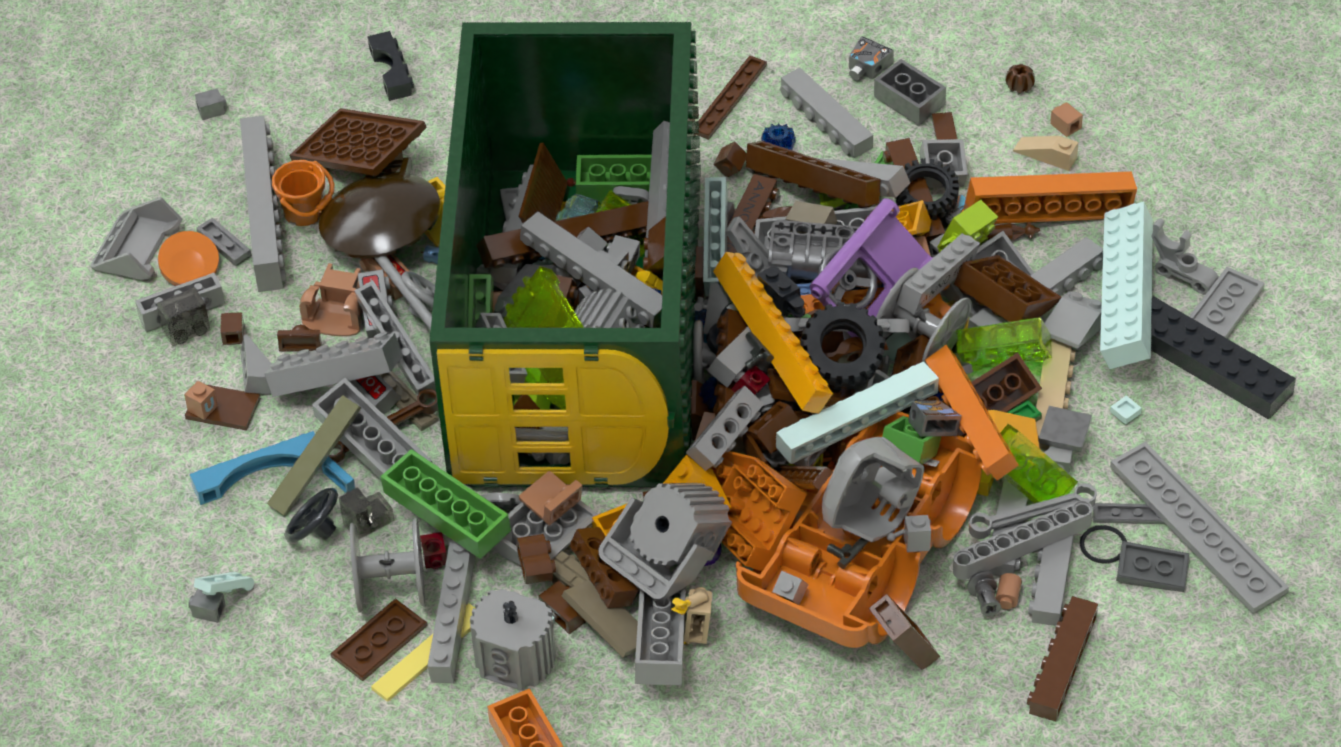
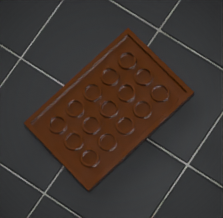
(359, 141)

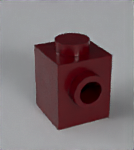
(753, 379)

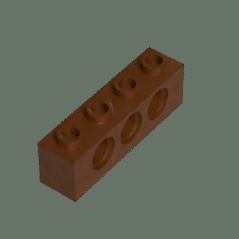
(610, 584)

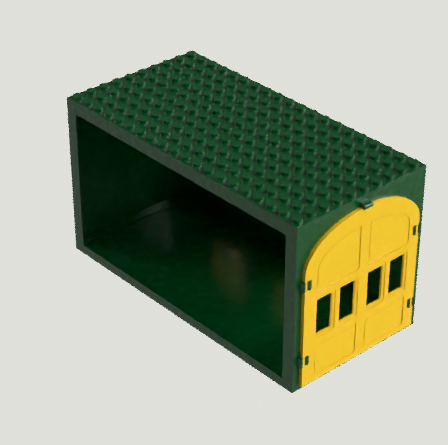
(623, 388)

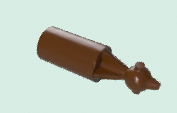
(1013, 231)

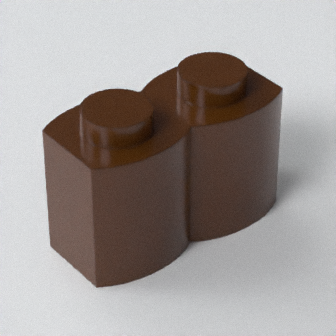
(535, 559)

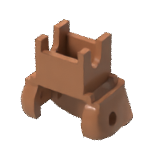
(338, 310)

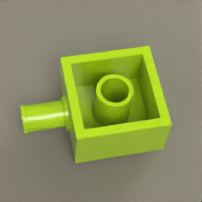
(974, 221)

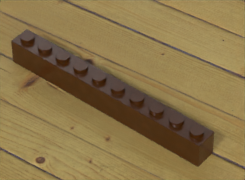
(623, 221)

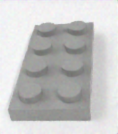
(1227, 301)

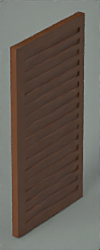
(544, 188)

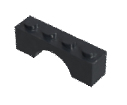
(396, 80)

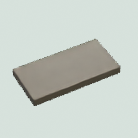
(612, 624)

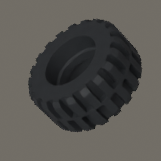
(855, 321)

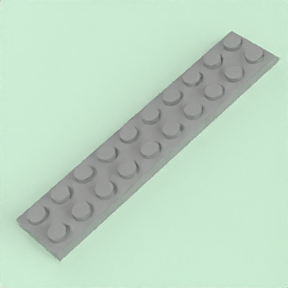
(1199, 527)

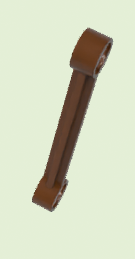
(399, 417)

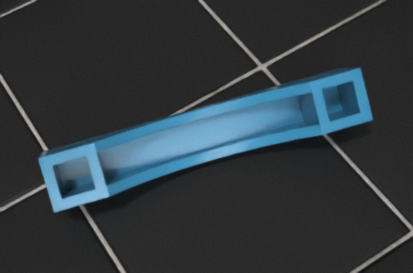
(214, 481)

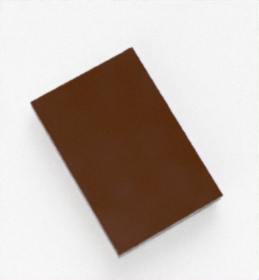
(233, 410)

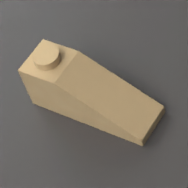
(1049, 149)

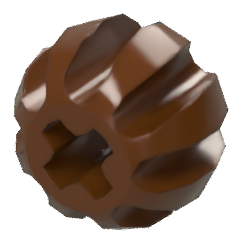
(1020, 78)

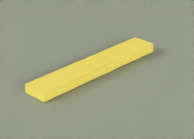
(412, 665)

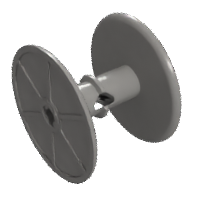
(940, 331)
(386, 564)

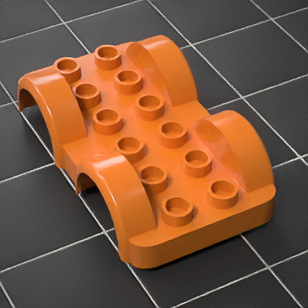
(840, 598)

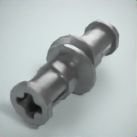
(983, 586)

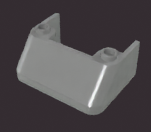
(650, 577)

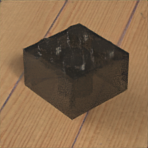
(183, 316)

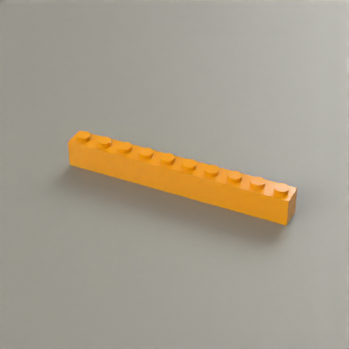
(773, 332)

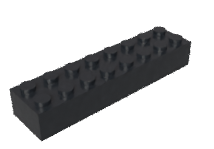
(1218, 361)

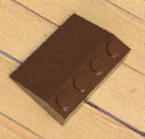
(1005, 289)

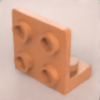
(551, 497)

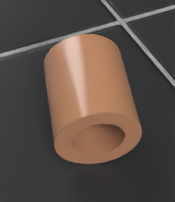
(1008, 590)

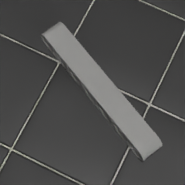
(1022, 539)

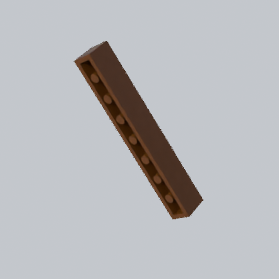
(813, 174)

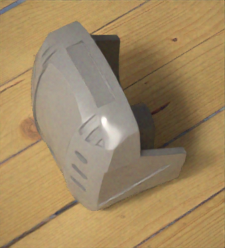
(854, 489)

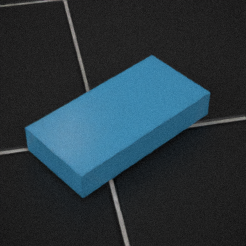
(338, 475)

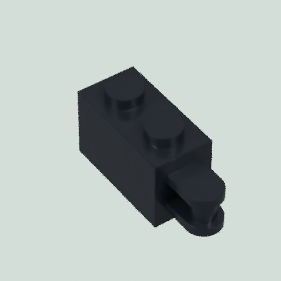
(783, 291)

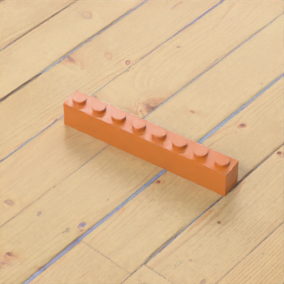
(975, 418)

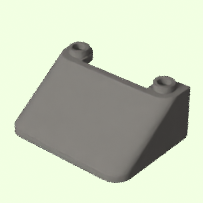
(135, 239)

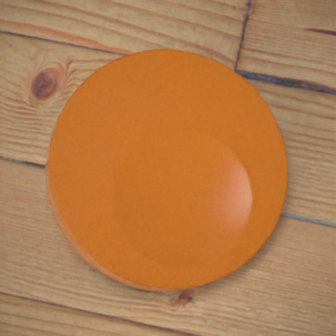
(187, 257)

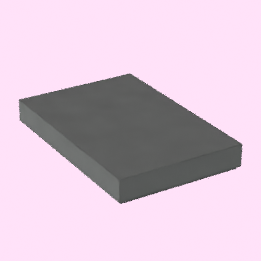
(1152, 567)

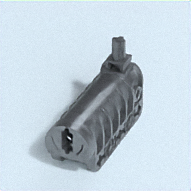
(802, 254)

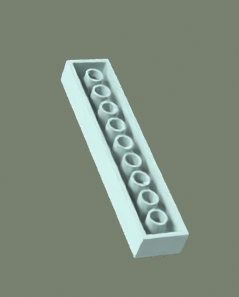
(1126, 286)

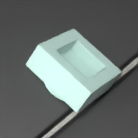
(1125, 410)

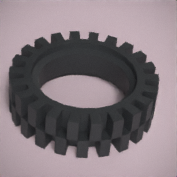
(936, 172)

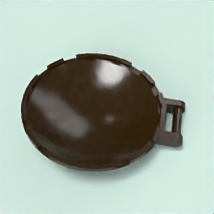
(380, 213)

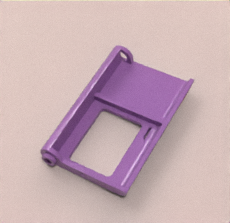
(882, 246)

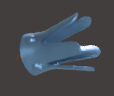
(430, 254)

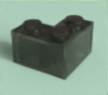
(365, 512)

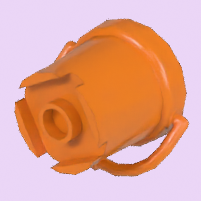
(301, 189)

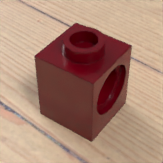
(433, 550)

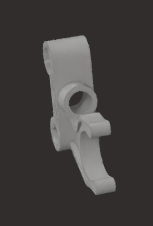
(1181, 264)

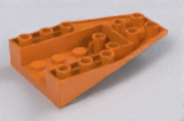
(761, 507)

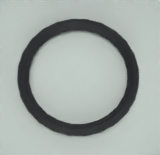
(1100, 527)

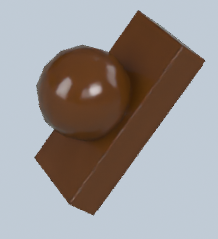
(299, 339)

